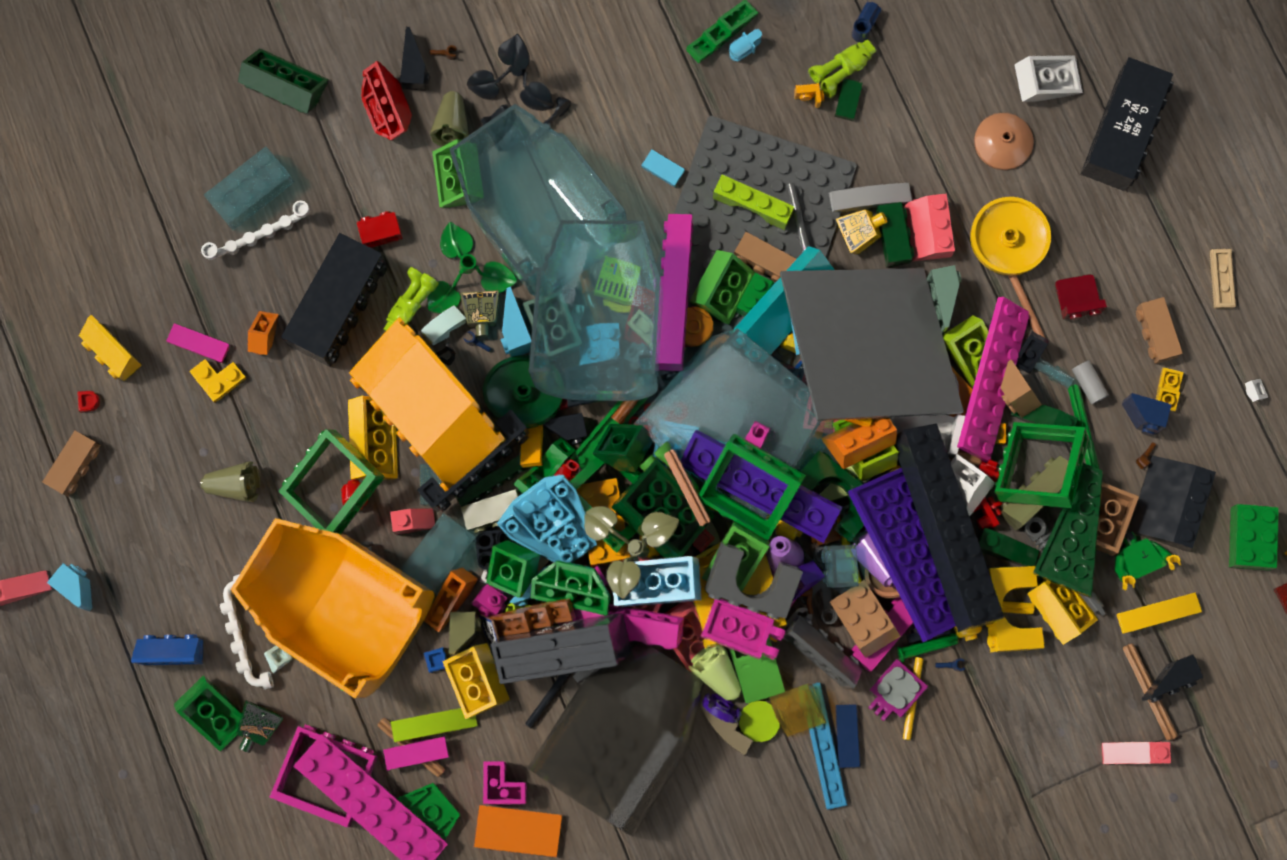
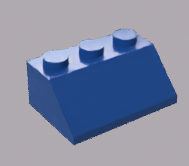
(168, 650)

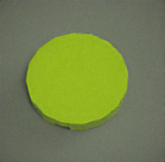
(758, 721)

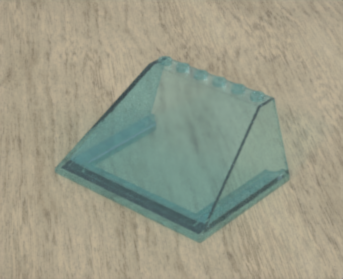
(725, 392)

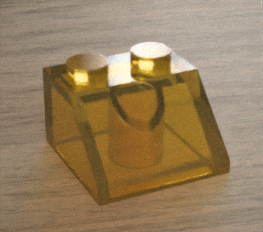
(798, 709)

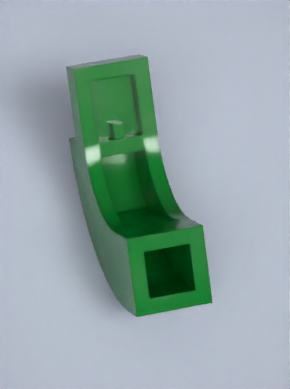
(551, 463)

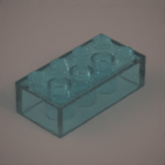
(249, 188)
(439, 553)

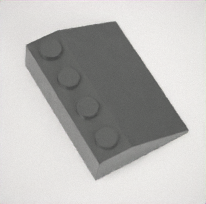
(823, 653)

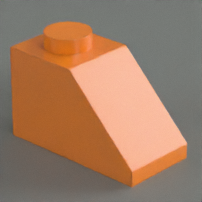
(262, 333)

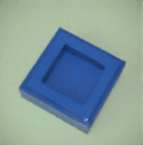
(435, 659)

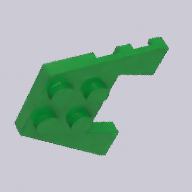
(432, 808)

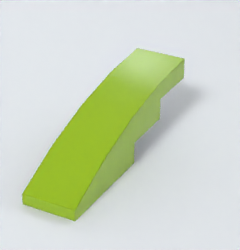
(431, 724)

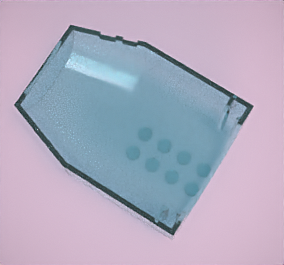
(523, 183)
(597, 313)

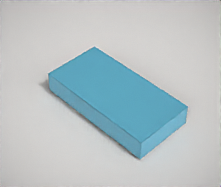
(663, 168)

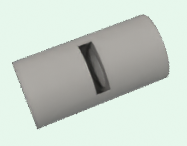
(1090, 382)

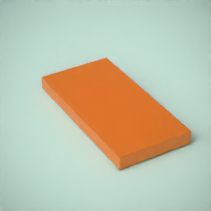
(518, 831)

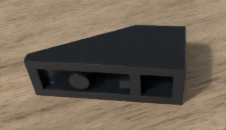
(413, 70)

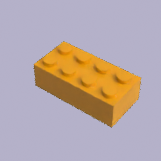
(604, 494)

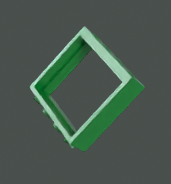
(1021, 430)
(355, 502)

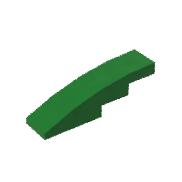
(722, 31)

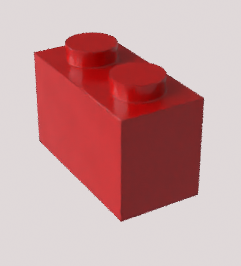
(379, 229)

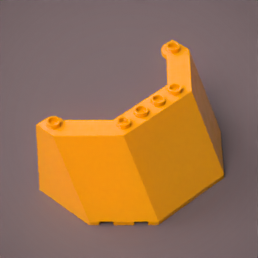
(425, 404)

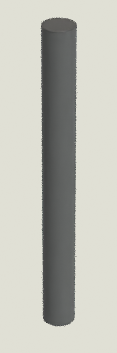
(798, 216)

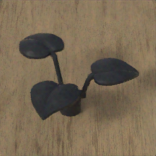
(516, 54)

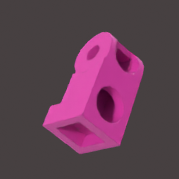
(757, 434)

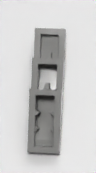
(869, 197)

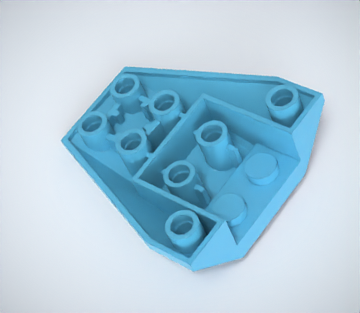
(549, 520)

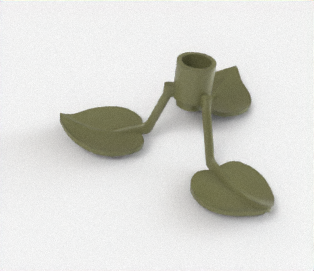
(626, 575)

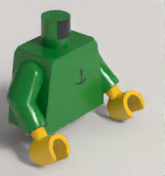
(1141, 559)

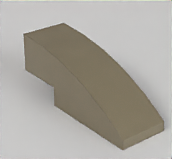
(727, 732)

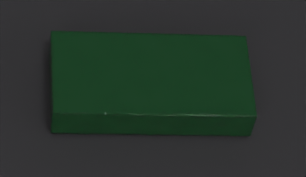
(848, 99)

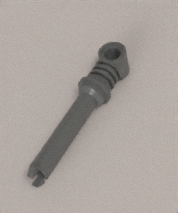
(1041, 539)

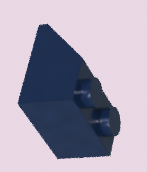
(1147, 413)

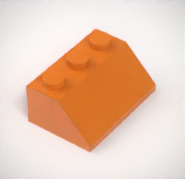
(859, 442)

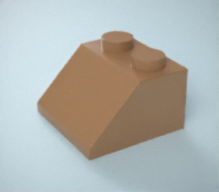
(1017, 391)

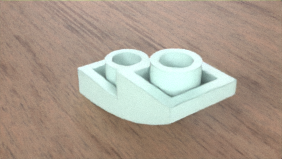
(441, 326)

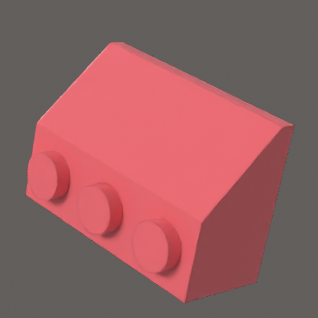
(930, 227)

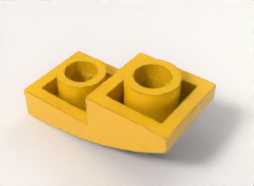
(1169, 387)

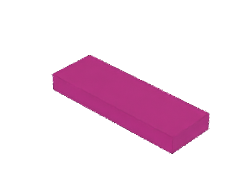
(198, 343)
(416, 753)

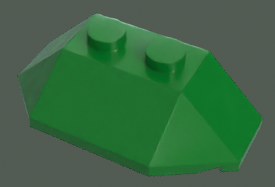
(572, 581)

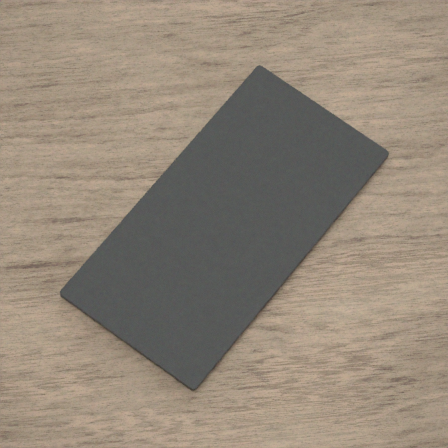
(767, 166)

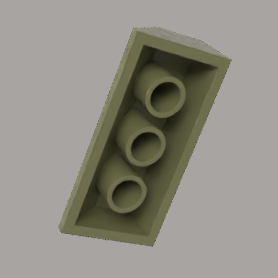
(1047, 481)

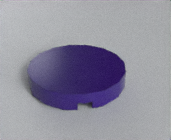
(721, 708)

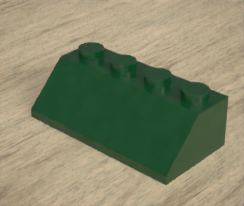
(282, 80)

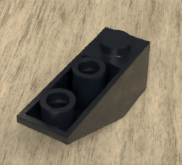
(1174, 675)

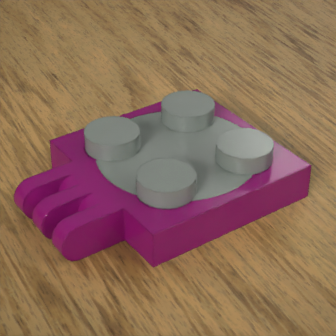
(896, 691)

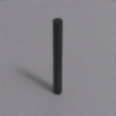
(546, 700)

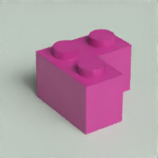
(495, 786)

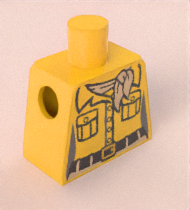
(861, 229)

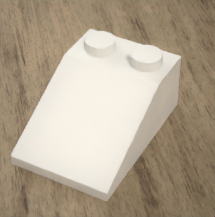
(1047, 77)

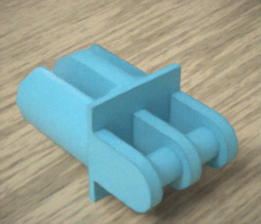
(745, 45)

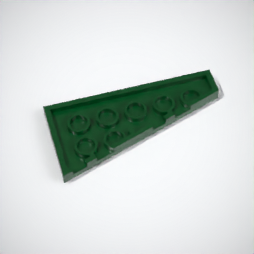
(1071, 548)

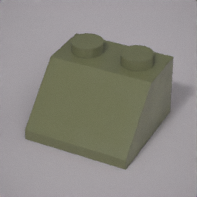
(463, 630)

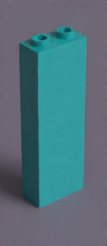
(770, 318)

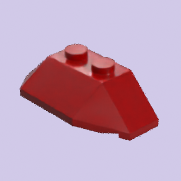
(385, 102)

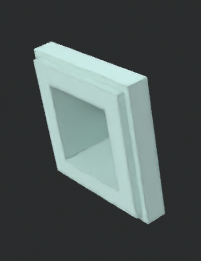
(277, 658)

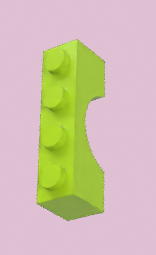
(738, 194)

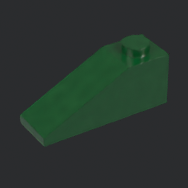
(1048, 415)
(1006, 548)

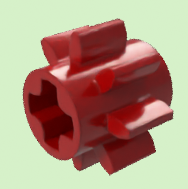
(990, 469)

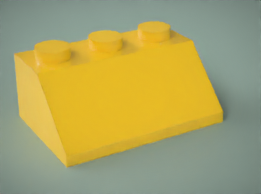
(108, 349)
(1062, 610)
(476, 680)

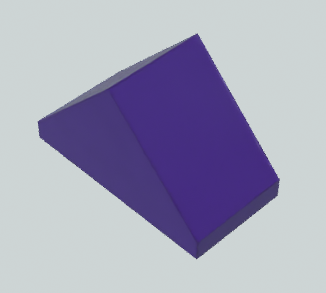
(810, 576)

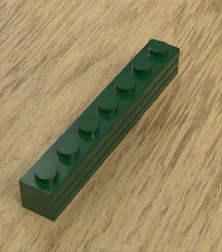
(493, 480)

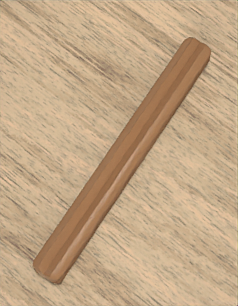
(1145, 683)

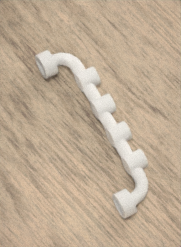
(300, 209)
(239, 646)

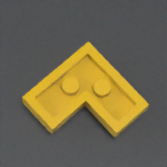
(217, 384)

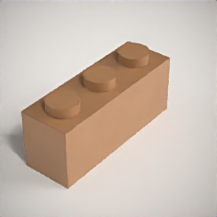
(763, 256)
(1158, 330)
(71, 464)

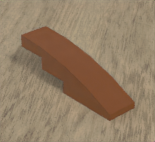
(533, 617)

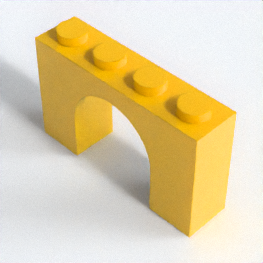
(1002, 635)

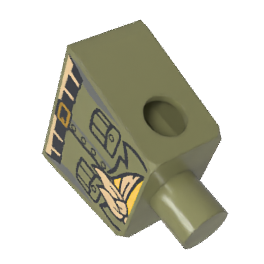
(481, 310)

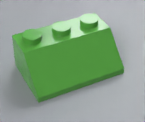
(447, 180)
(722, 286)

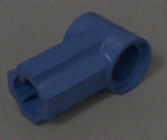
(865, 21)

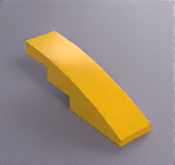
(1159, 613)

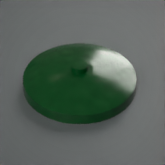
(511, 388)

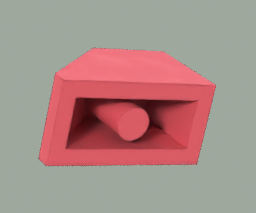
(412, 520)

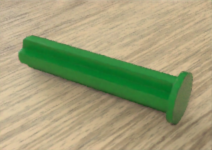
(927, 646)

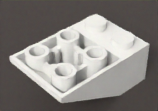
(971, 481)

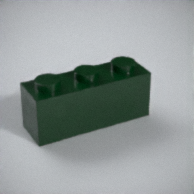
(895, 235)

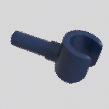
(475, 341)
(950, 665)

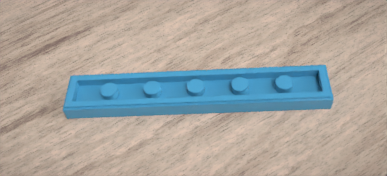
(826, 759)

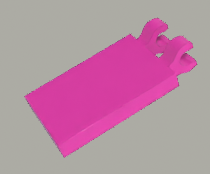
(741, 630)

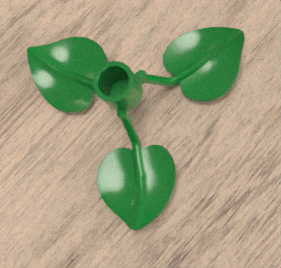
(459, 243)

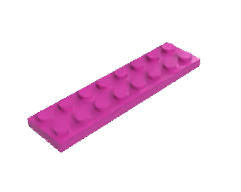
(986, 403)
(368, 802)

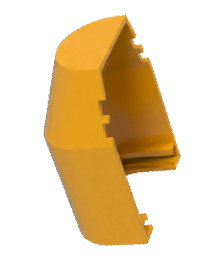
(332, 604)

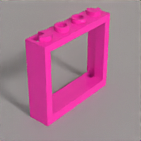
(345, 745)

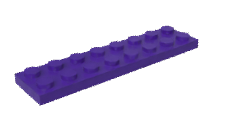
(748, 482)

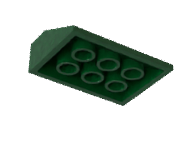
(659, 492)

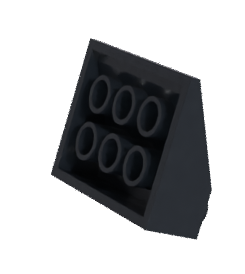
(1172, 502)

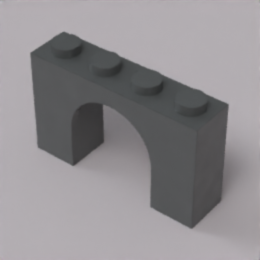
(774, 600)

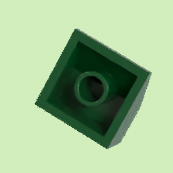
(623, 446)

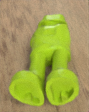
(851, 59)
(408, 303)

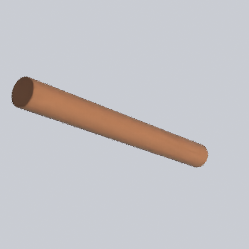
(1026, 305)

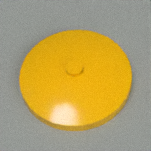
(1010, 236)

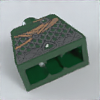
(256, 725)

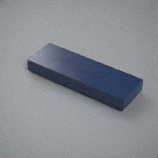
(847, 736)

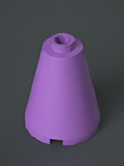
(786, 551)
(871, 560)

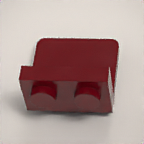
(1079, 297)

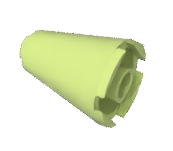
(716, 671)

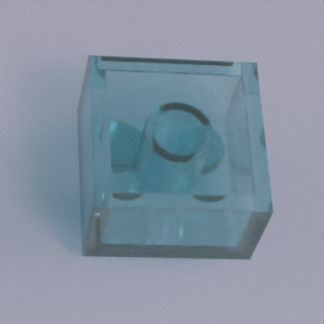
(840, 566)

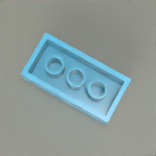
(664, 582)

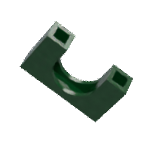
(823, 470)

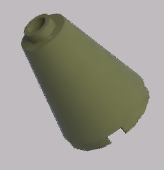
(450, 120)
(233, 482)

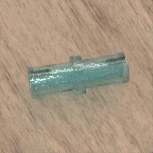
(1054, 373)

